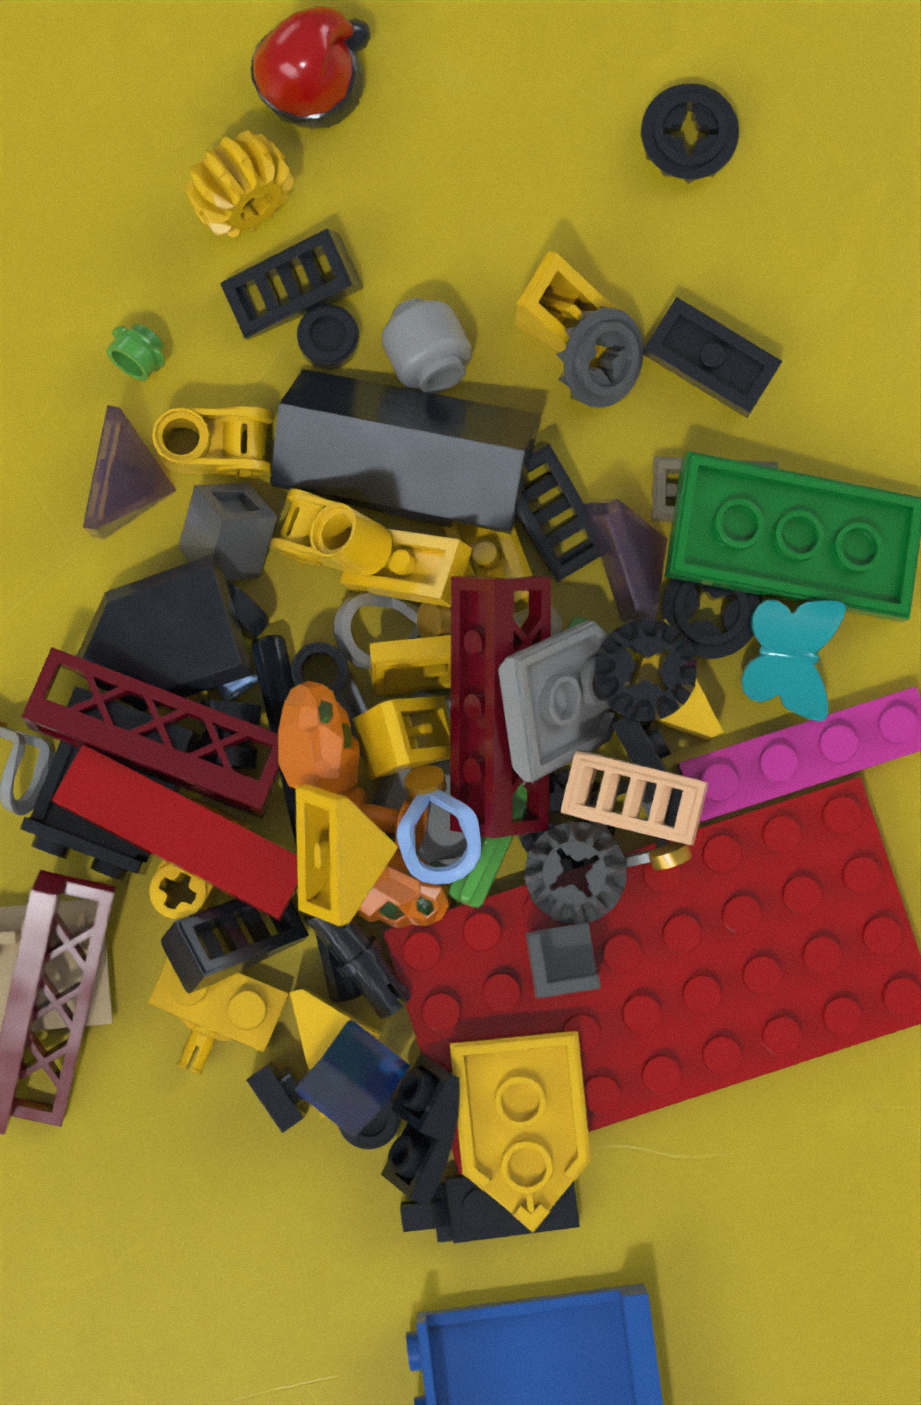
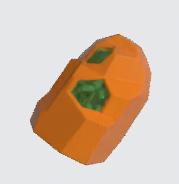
(317, 740)
(404, 899)

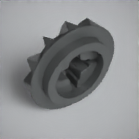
(618, 365)
(606, 877)

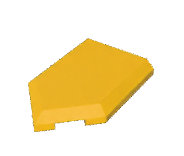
(522, 1119)

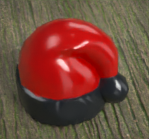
(311, 67)

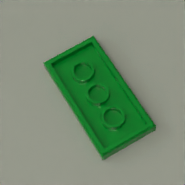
(794, 536)

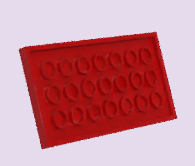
(709, 971)

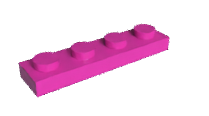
(808, 753)

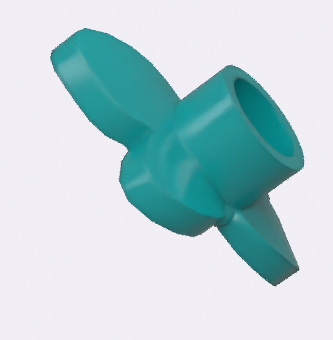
(790, 654)

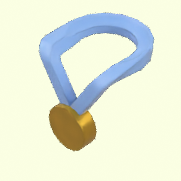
(424, 786)

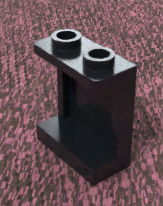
(60, 830)

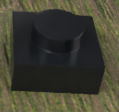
(278, 1095)

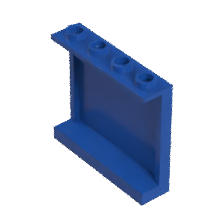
(540, 1351)

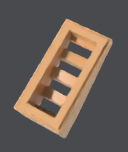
(581, 783)

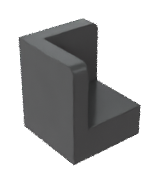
(229, 523)
(562, 960)

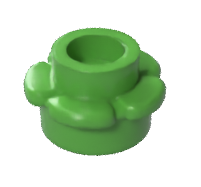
(136, 351)

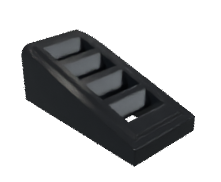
(282, 264)
(557, 477)
(199, 956)

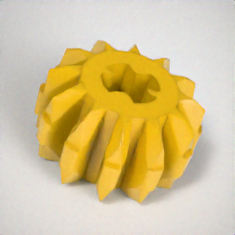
(239, 184)

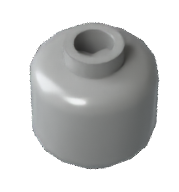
(426, 345)

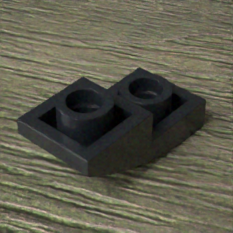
(430, 1105)

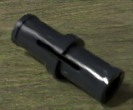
(361, 960)

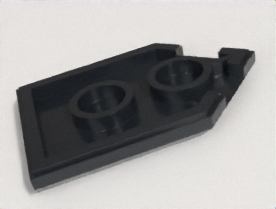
(170, 632)

